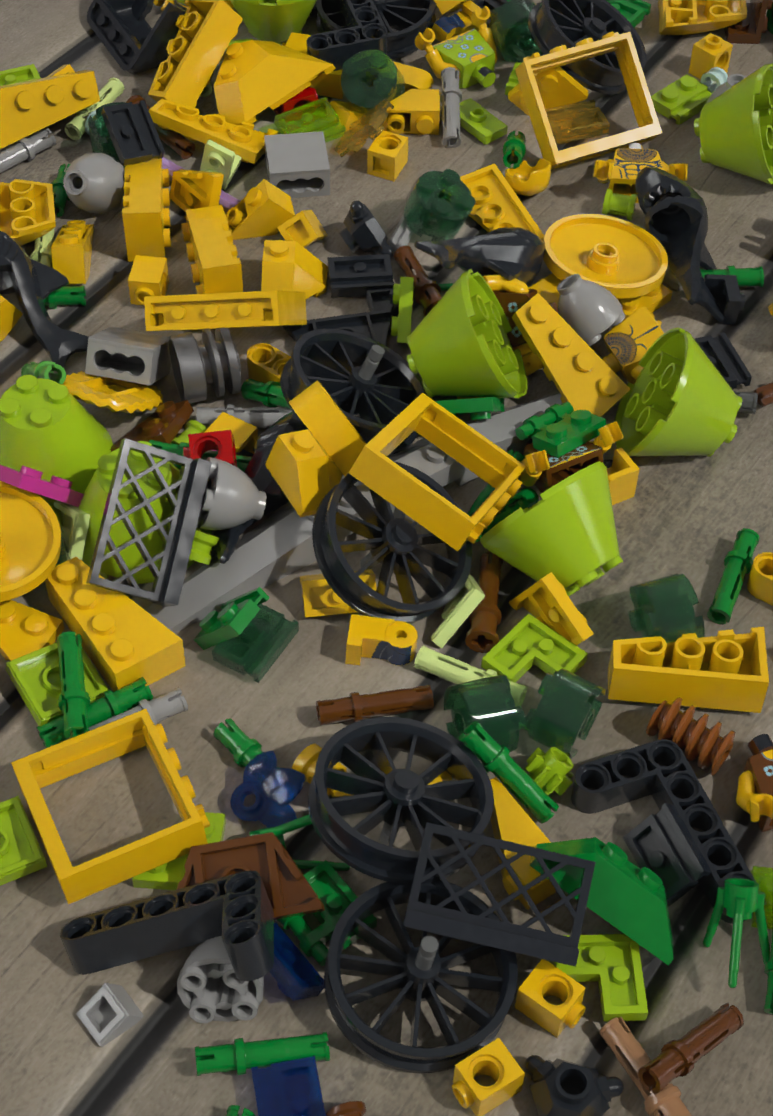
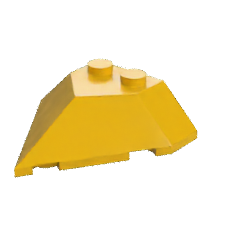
(262, 76)

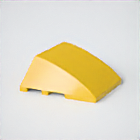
(698, 16)
(26, 210)

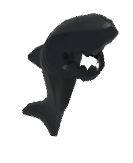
(680, 223)
(501, 252)
(31, 285)
(263, 481)

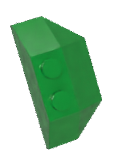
(618, 893)

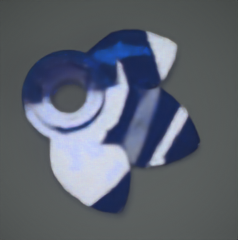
(273, 791)

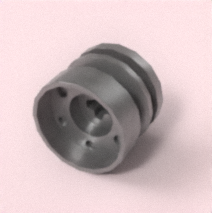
(205, 364)

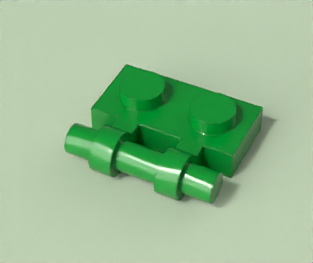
(560, 429)
(336, 898)

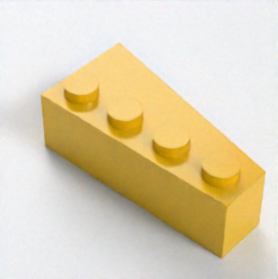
(195, 51)
(145, 209)
(703, 671)

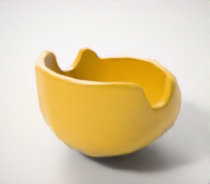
(528, 179)

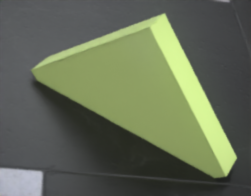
(74, 528)
(458, 611)

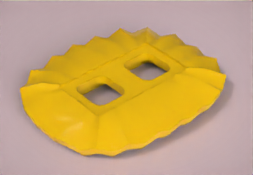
(101, 392)

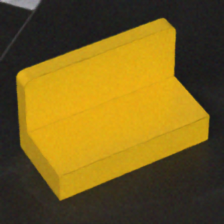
(321, 599)

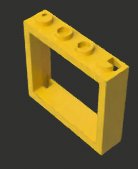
(634, 81)
(225, 310)
(419, 500)
(92, 750)

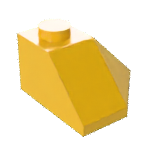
(292, 268)
(302, 470)

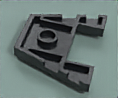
(370, 324)

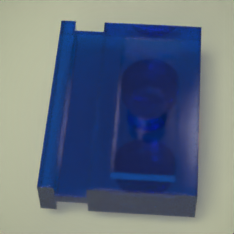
(288, 1089)

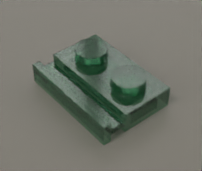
(258, 644)

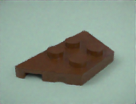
(264, 853)

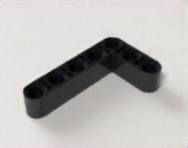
(363, 33)
(663, 783)
(223, 907)

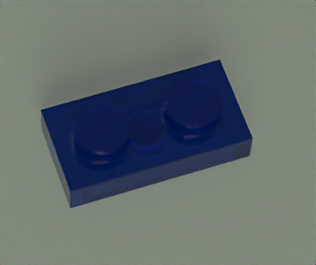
(292, 970)

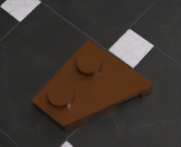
(162, 424)

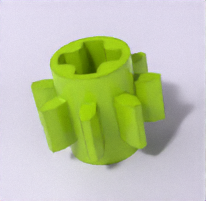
(550, 770)

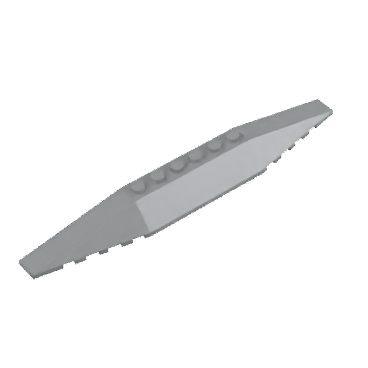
(285, 540)

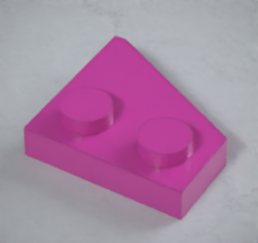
(30, 480)

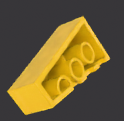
(42, 102)
(211, 251)
(114, 629)

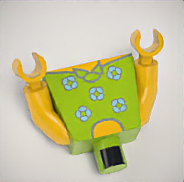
(469, 53)

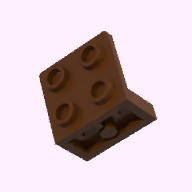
(751, 28)

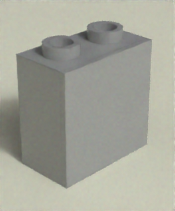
(298, 163)
(128, 356)

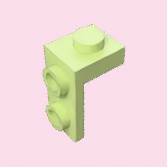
(220, 160)

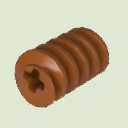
(691, 734)

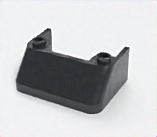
(129, 36)

